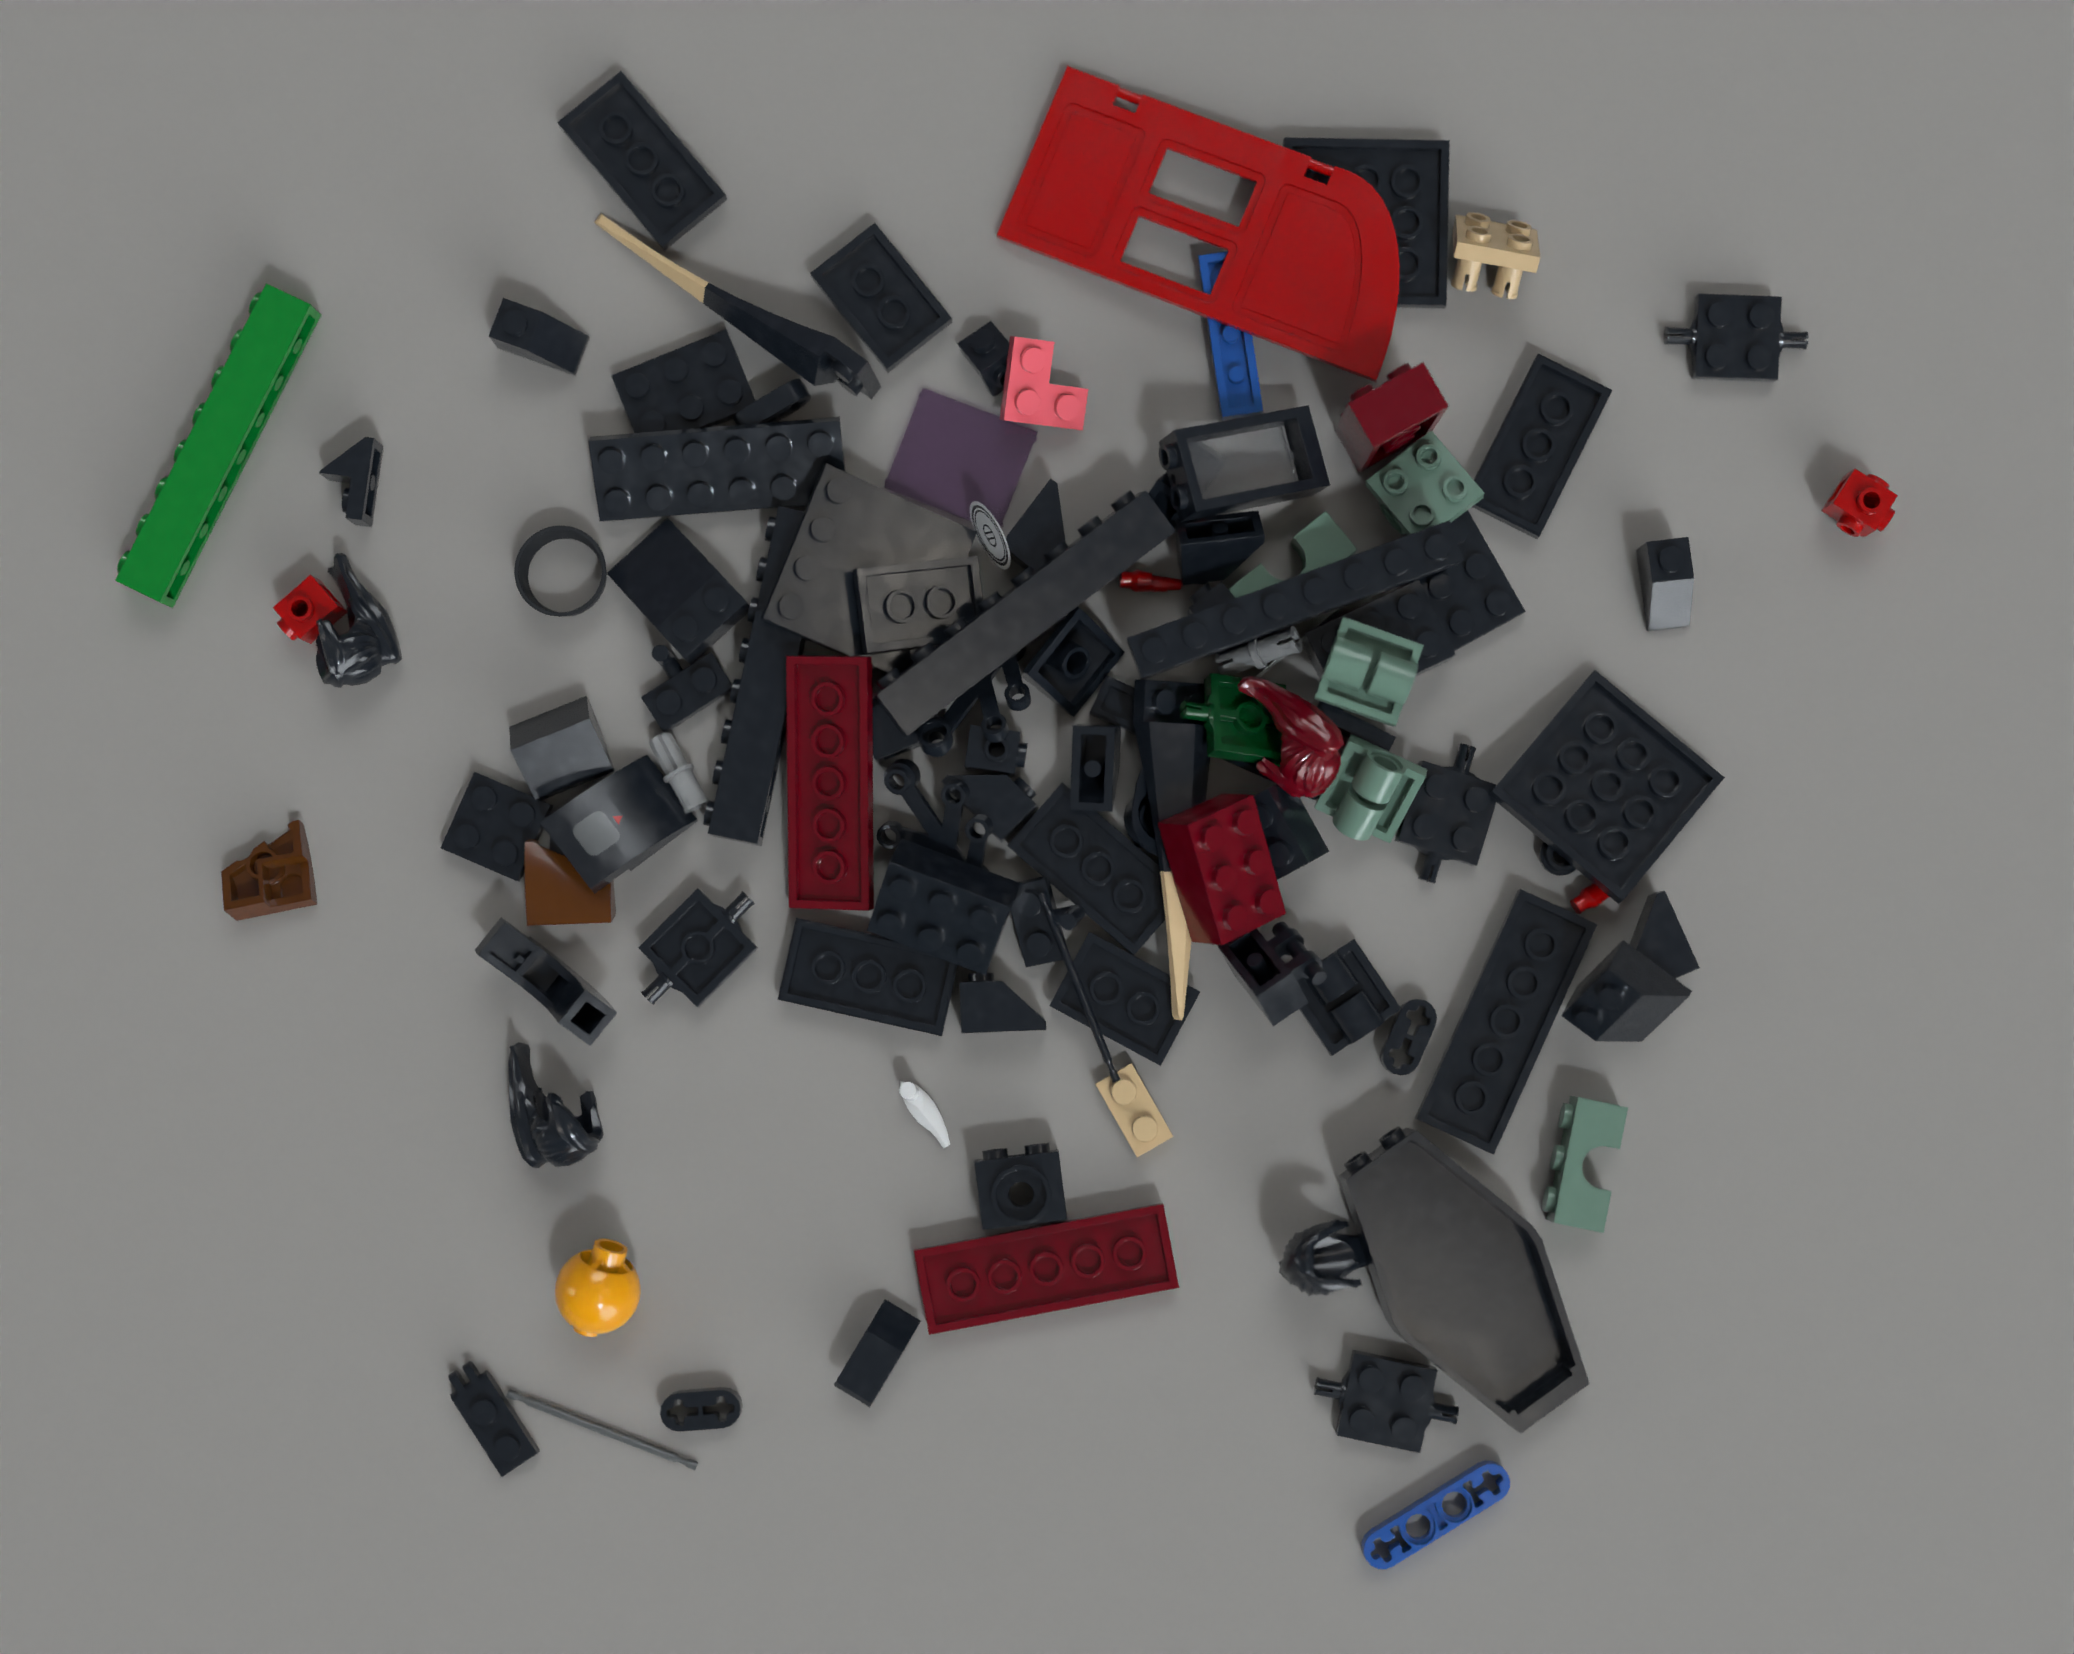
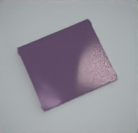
(959, 457)

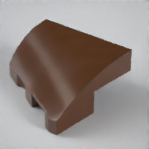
(271, 877)
(559, 894)

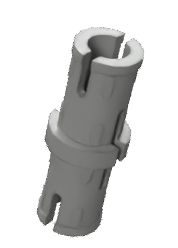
(1259, 652)

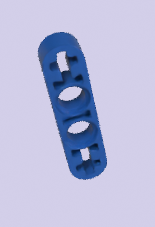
(1439, 1521)

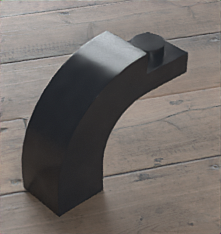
(548, 980)

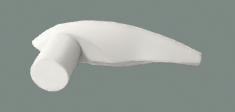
(924, 1111)

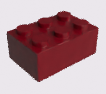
(1390, 416)
(1222, 868)

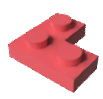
(1027, 389)

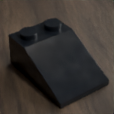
(679, 591)

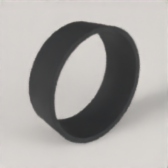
(531, 547)

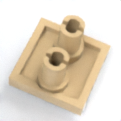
(1508, 246)

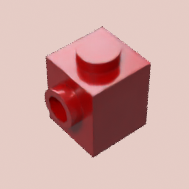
(305, 606)

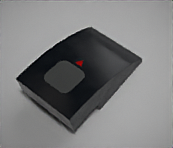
(618, 823)

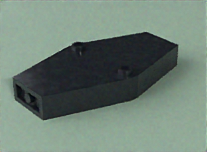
(1463, 1278)

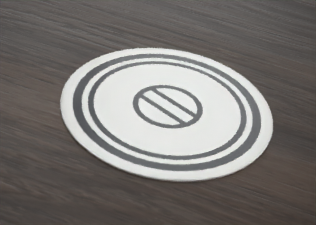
(990, 535)

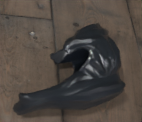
(371, 638)
(543, 1124)
(1320, 1260)

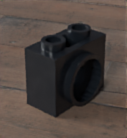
(1000, 1171)

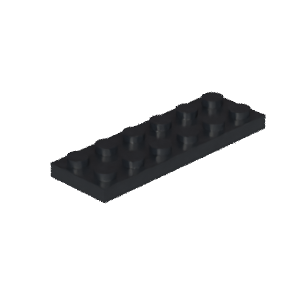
(712, 468)
(1506, 1021)

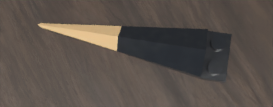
(806, 351)
(1176, 780)

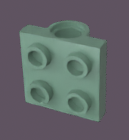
(1423, 487)
(1369, 672)
(1370, 791)

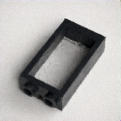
(1243, 463)

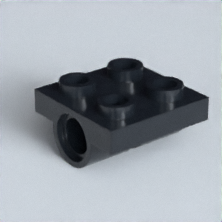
(1348, 1001)

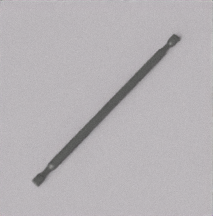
(602, 1429)

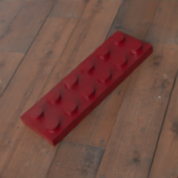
(830, 782)
(1046, 1268)

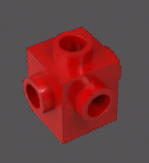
(1861, 504)

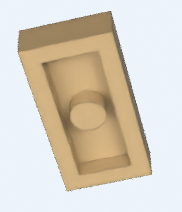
(1134, 1110)

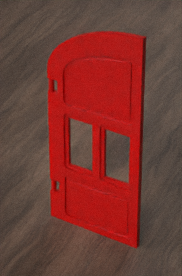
(1301, 269)

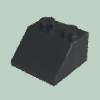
(1624, 997)

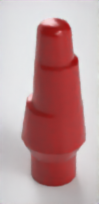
(1146, 582)
(1588, 898)

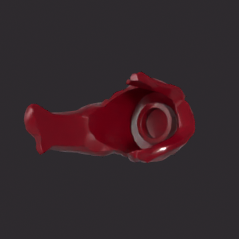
(1308, 740)

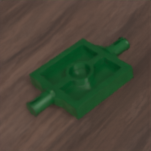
(1235, 722)

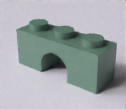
(1316, 545)
(1585, 1127)

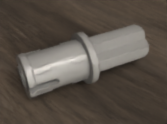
(678, 772)

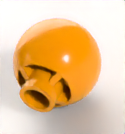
(598, 1289)

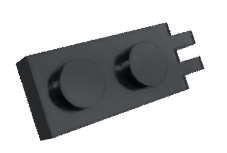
(492, 1419)

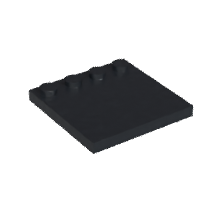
(1415, 189)
(845, 529)
(1606, 786)

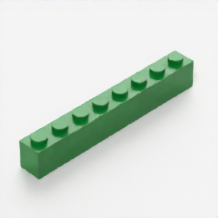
(218, 445)

